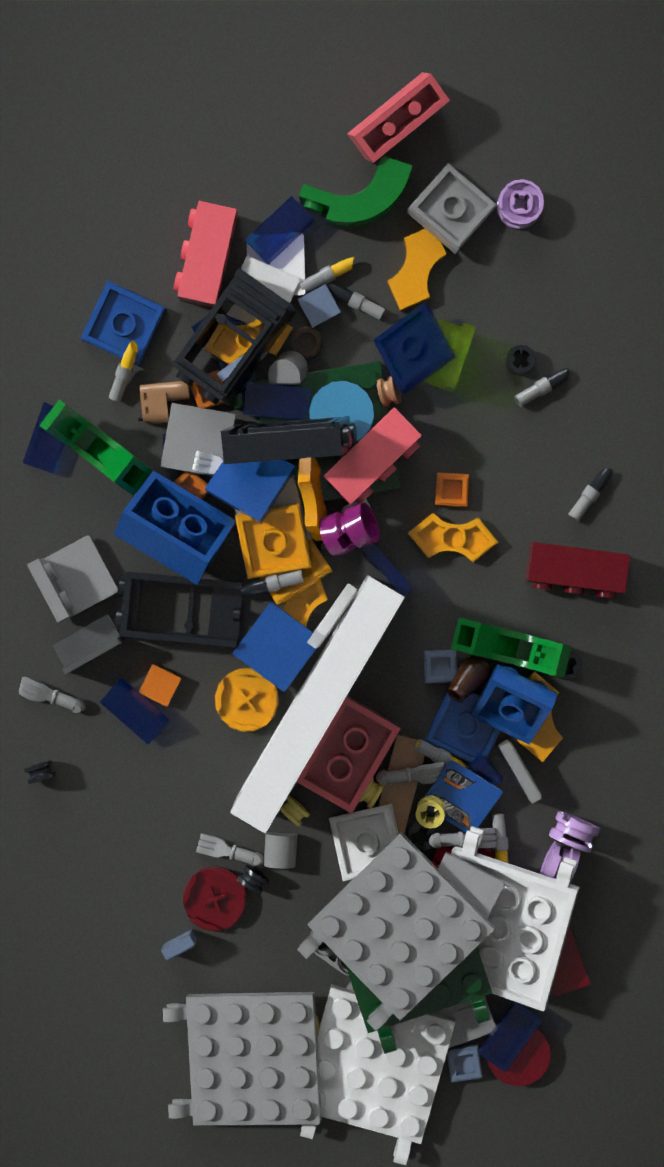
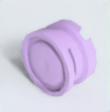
(520, 204)
(576, 828)
(554, 857)

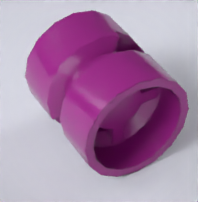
(353, 528)

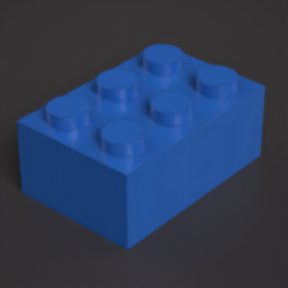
(174, 527)

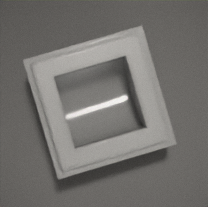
(288, 369)
(280, 850)

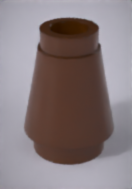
(469, 677)

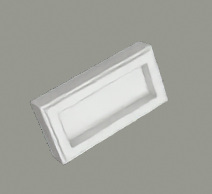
(332, 616)

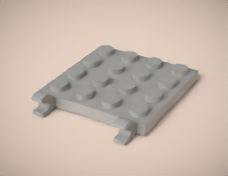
(398, 928)
(250, 1059)

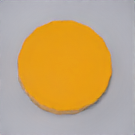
(246, 700)

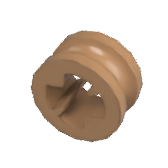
(388, 392)

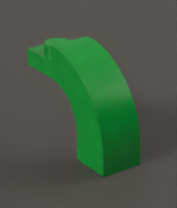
(366, 205)
(96, 447)
(511, 647)

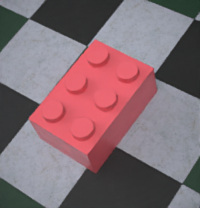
(349, 754)

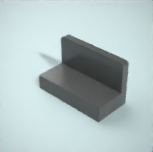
(88, 643)

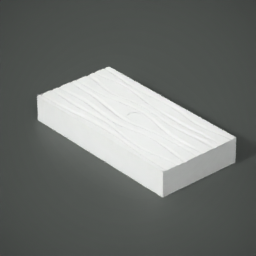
(316, 704)

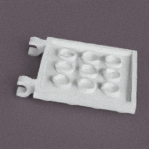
(528, 924)
(377, 1089)

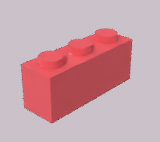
(398, 117)
(206, 254)
(373, 457)

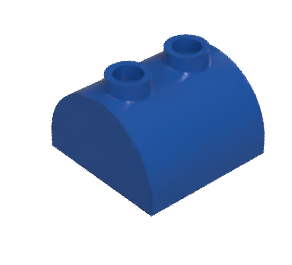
(514, 703)

